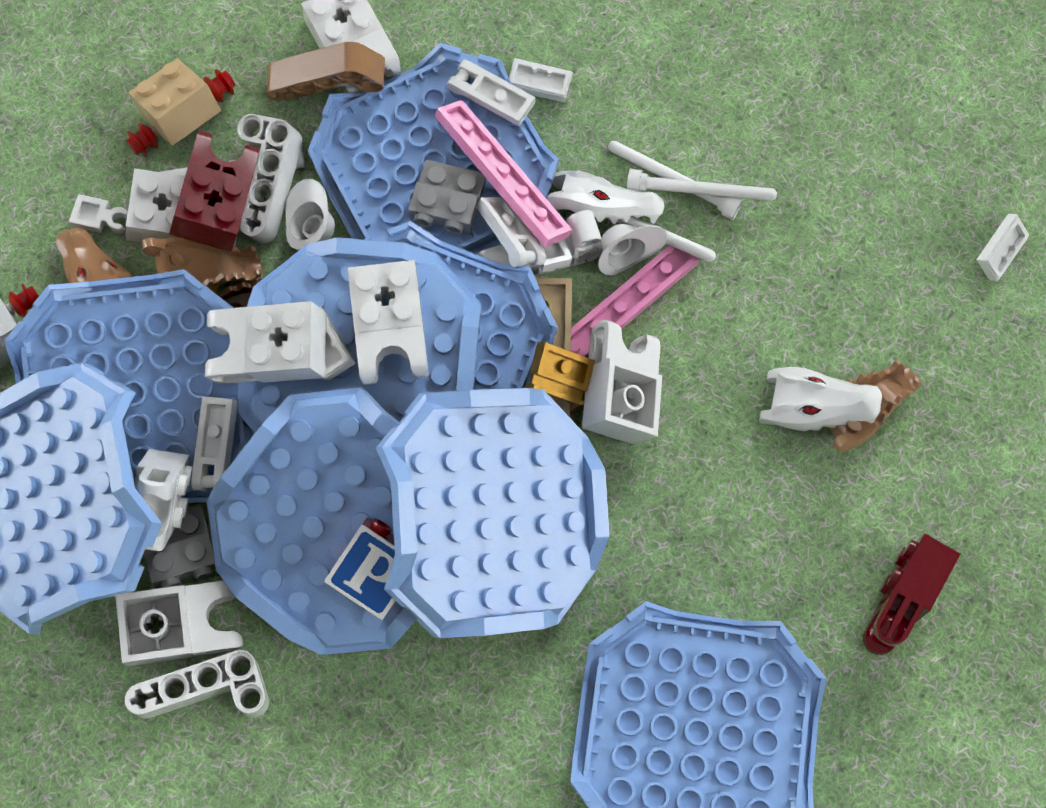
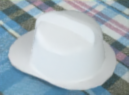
(308, 214)
(629, 245)

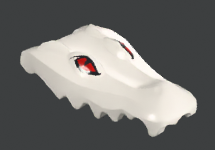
(593, 193)
(813, 400)

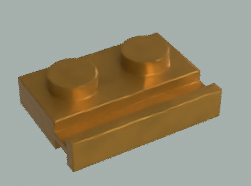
(560, 373)

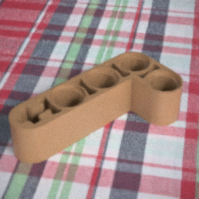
(326, 69)

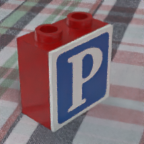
(365, 568)

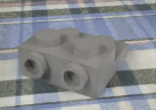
(446, 197)
(185, 554)

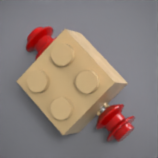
(175, 104)

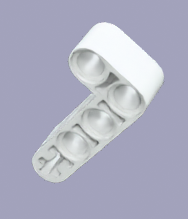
(264, 179)
(582, 243)
(195, 692)

